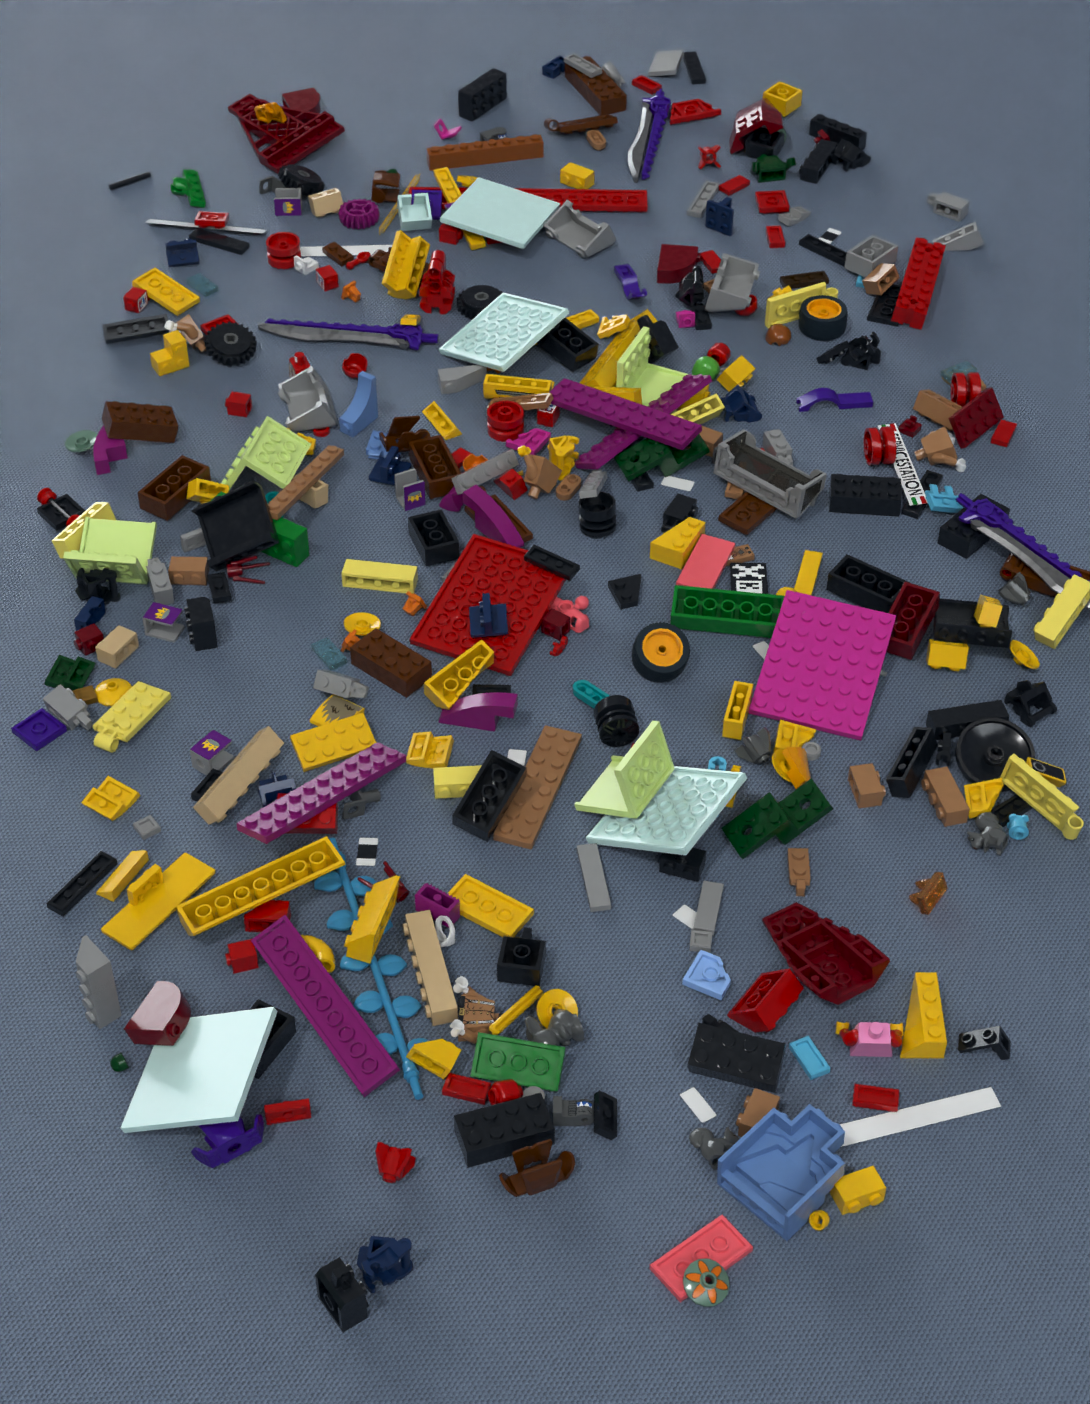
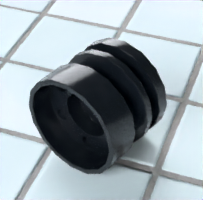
(597, 515)
(616, 721)

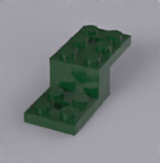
(656, 453)
(772, 818)

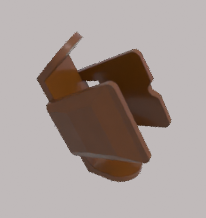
(382, 177)
(400, 430)
(540, 1176)

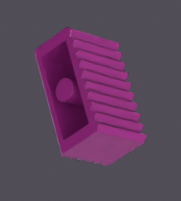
(438, 903)

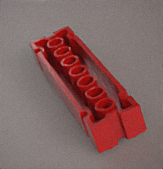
(918, 283)

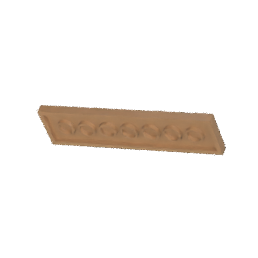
(537, 793)

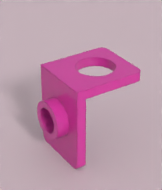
(446, 133)

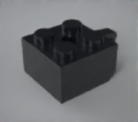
(763, 142)
(662, 340)
(200, 623)
(521, 959)
(342, 1294)

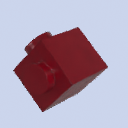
(555, 624)
(88, 638)

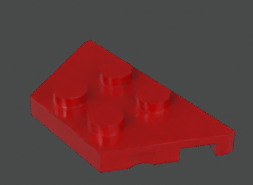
(692, 110)

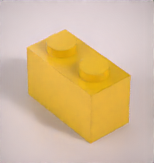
(577, 176)
(736, 374)
(947, 655)
(858, 1190)

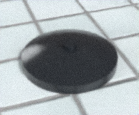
(987, 747)

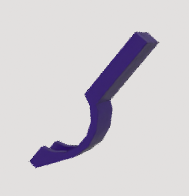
(629, 282)
(844, 401)

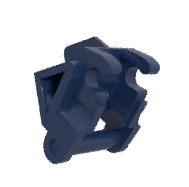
(740, 405)
(269, 788)
(381, 1261)

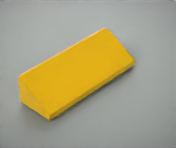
(441, 421)
(123, 875)

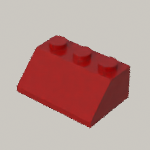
(322, 823)
(766, 1000)

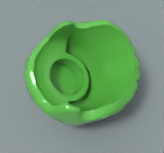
(706, 366)

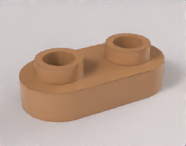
(596, 139)
(568, 487)

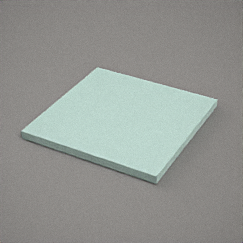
(500, 212)
(503, 331)
(675, 814)
(202, 1074)

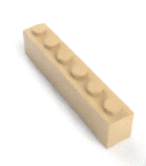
(238, 776)
(431, 968)

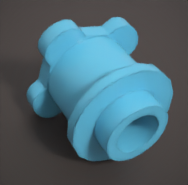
(1017, 826)

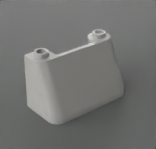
(578, 231)
(732, 284)
(307, 402)

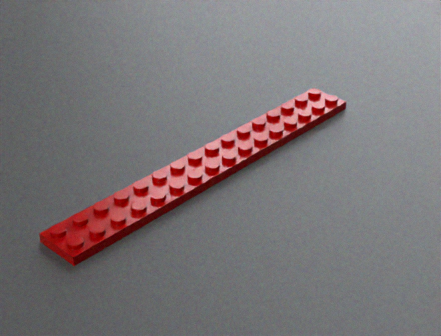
(582, 199)

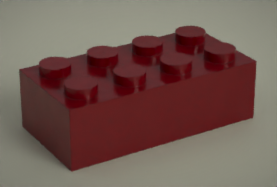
(914, 612)

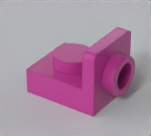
(685, 319)

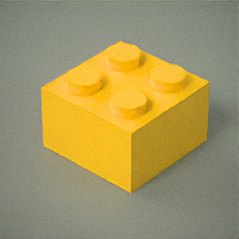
(784, 97)

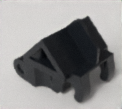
(851, 155)
(691, 288)
(862, 352)
(90, 585)
(1027, 695)

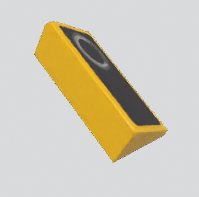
(1050, 772)

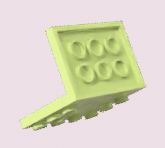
(636, 372)
(271, 453)
(114, 546)
(633, 779)

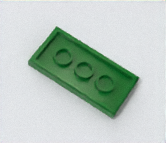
(517, 1059)

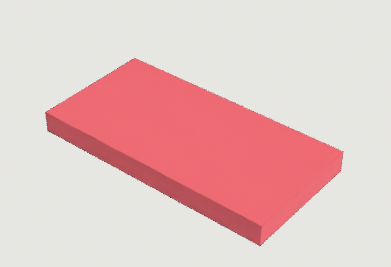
(706, 562)
(715, 1241)

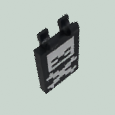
(748, 577)

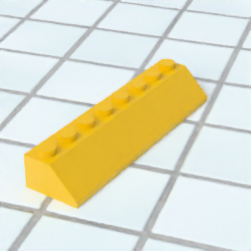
(604, 370)
(259, 886)

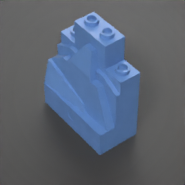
(784, 1167)

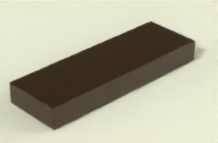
(804, 279)

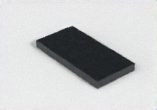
(884, 306)

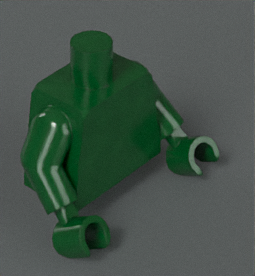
(771, 168)

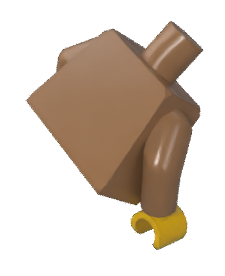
(540, 473)

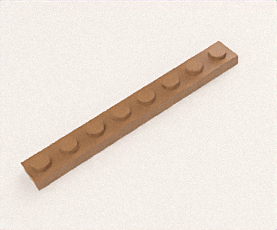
(304, 481)

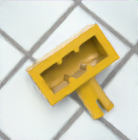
(204, 490)

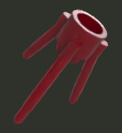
(236, 568)
(402, 893)

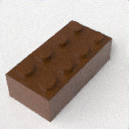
(139, 422)
(433, 465)
(168, 490)
(391, 662)

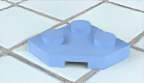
(707, 975)

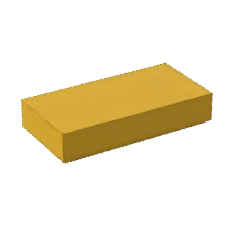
(409, 319)

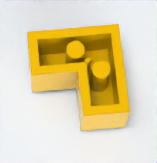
(173, 356)

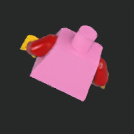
(871, 1038)

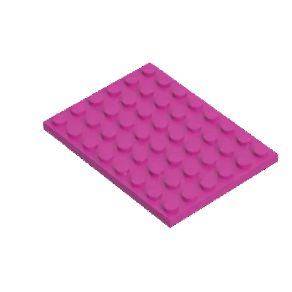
(823, 664)

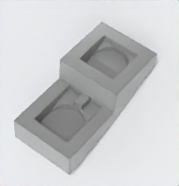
(795, 216)

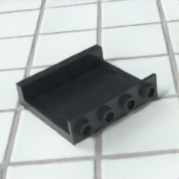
(236, 525)
(956, 624)

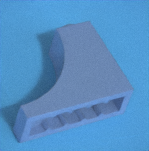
(363, 407)

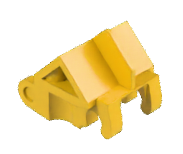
(562, 453)

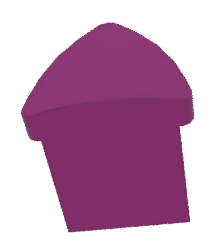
(452, 501)

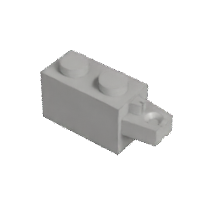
(949, 205)
(777, 445)
(159, 582)
(340, 684)
(68, 708)

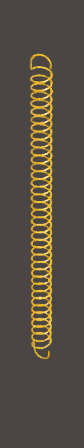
(396, 212)

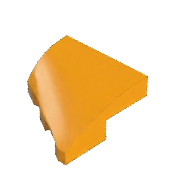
(270, 112)
(799, 765)

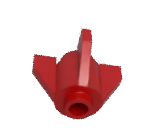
(711, 158)
(393, 1162)

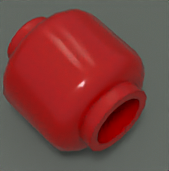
(720, 353)
(504, 1091)

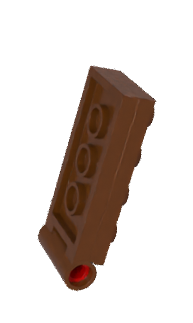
(1014, 565)

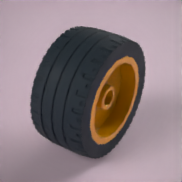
(823, 317)
(660, 652)

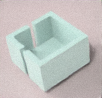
(414, 216)

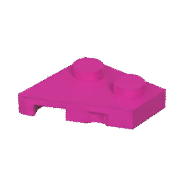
(534, 439)

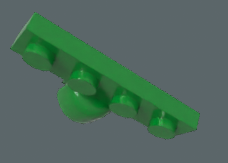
(189, 186)

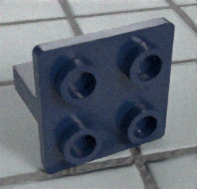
(720, 216)
(182, 253)
(389, 466)
(488, 618)

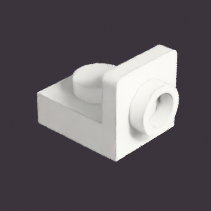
(305, 265)

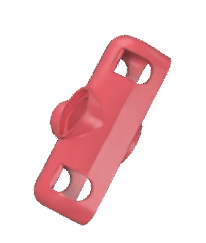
(573, 611)

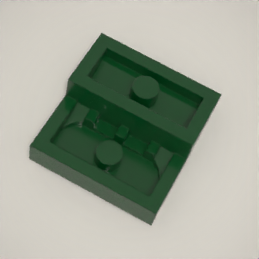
(69, 672)

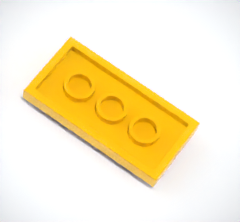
(166, 291)
(332, 741)
(490, 907)

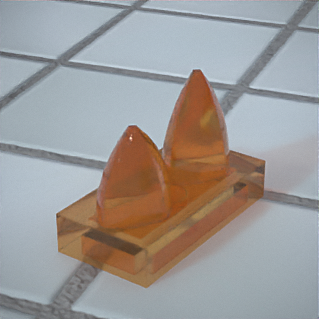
(932, 891)

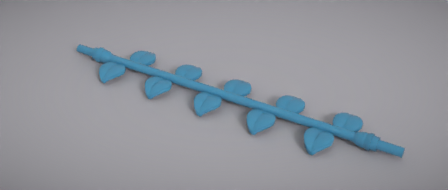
(387, 965)

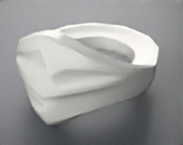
(443, 941)

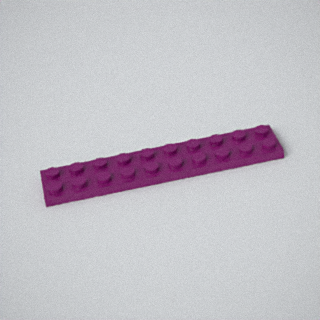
(624, 414)
(620, 438)
(320, 793)
(325, 1006)

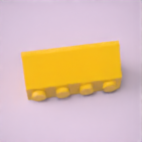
(372, 920)

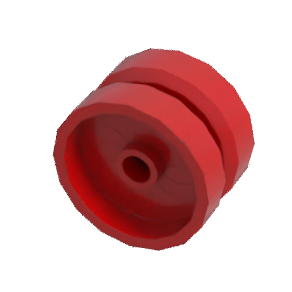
(282, 249)
(965, 387)
(505, 420)
(879, 445)

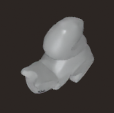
(613, 73)

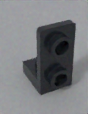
(986, 1038)

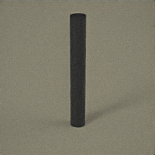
(129, 180)

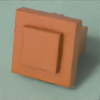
(351, 292)
(413, 604)
(349, 641)

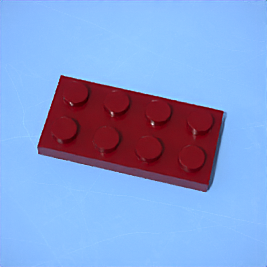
(976, 417)

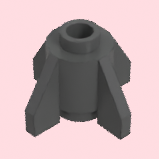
(1016, 590)
(756, 748)

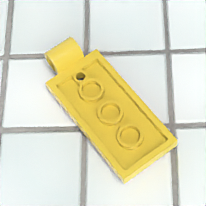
(787, 306)
(129, 715)
(1042, 796)

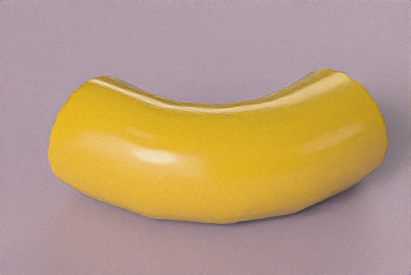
(322, 952)

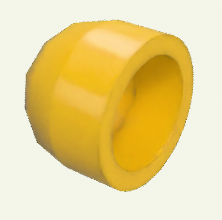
(816, 1217)

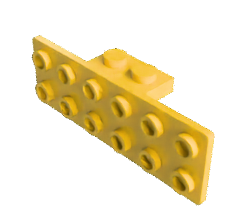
(155, 898)

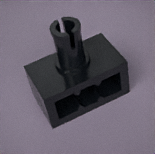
(684, 866)

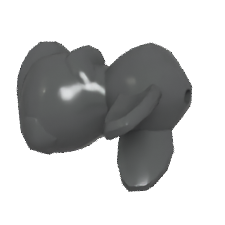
(560, 1030)

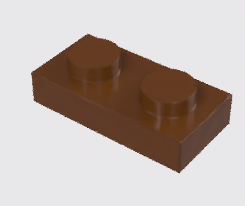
(337, 253)

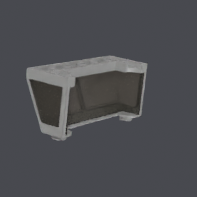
(766, 475)

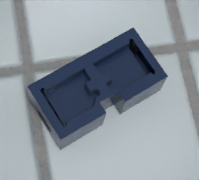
(554, 67)
(90, 613)

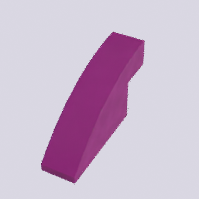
(106, 451)
(491, 518)
(480, 710)

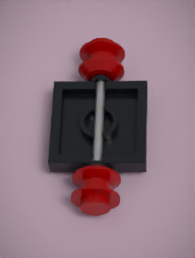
(58, 511)

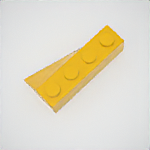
(451, 681)
(925, 1022)

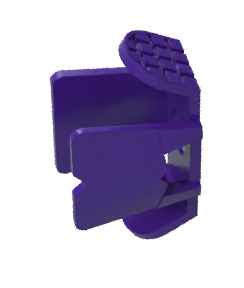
(225, 1138)

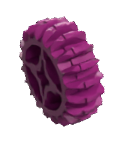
(359, 214)

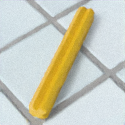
(515, 1010)

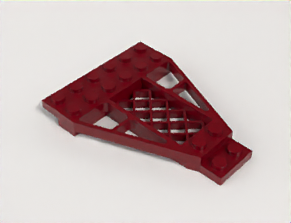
(294, 142)

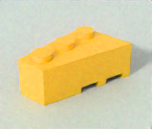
(677, 543)

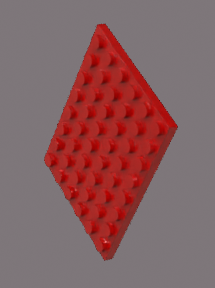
(510, 580)

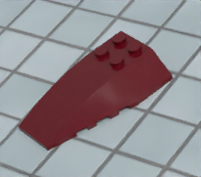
(752, 118)
(825, 955)

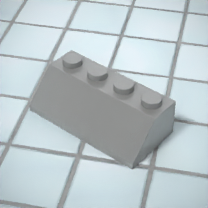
(97, 984)

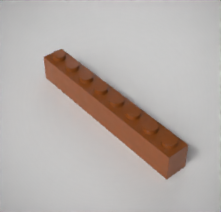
(485, 152)

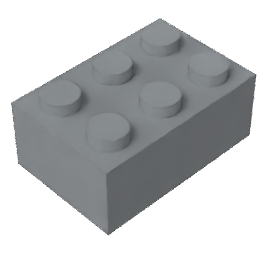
(869, 254)

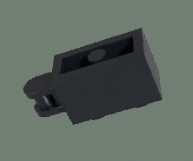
(678, 511)

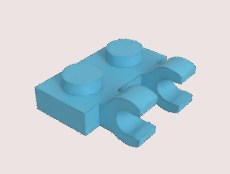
(944, 501)

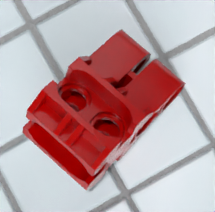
(437, 285)

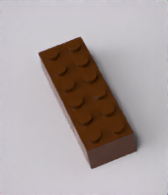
(598, 91)

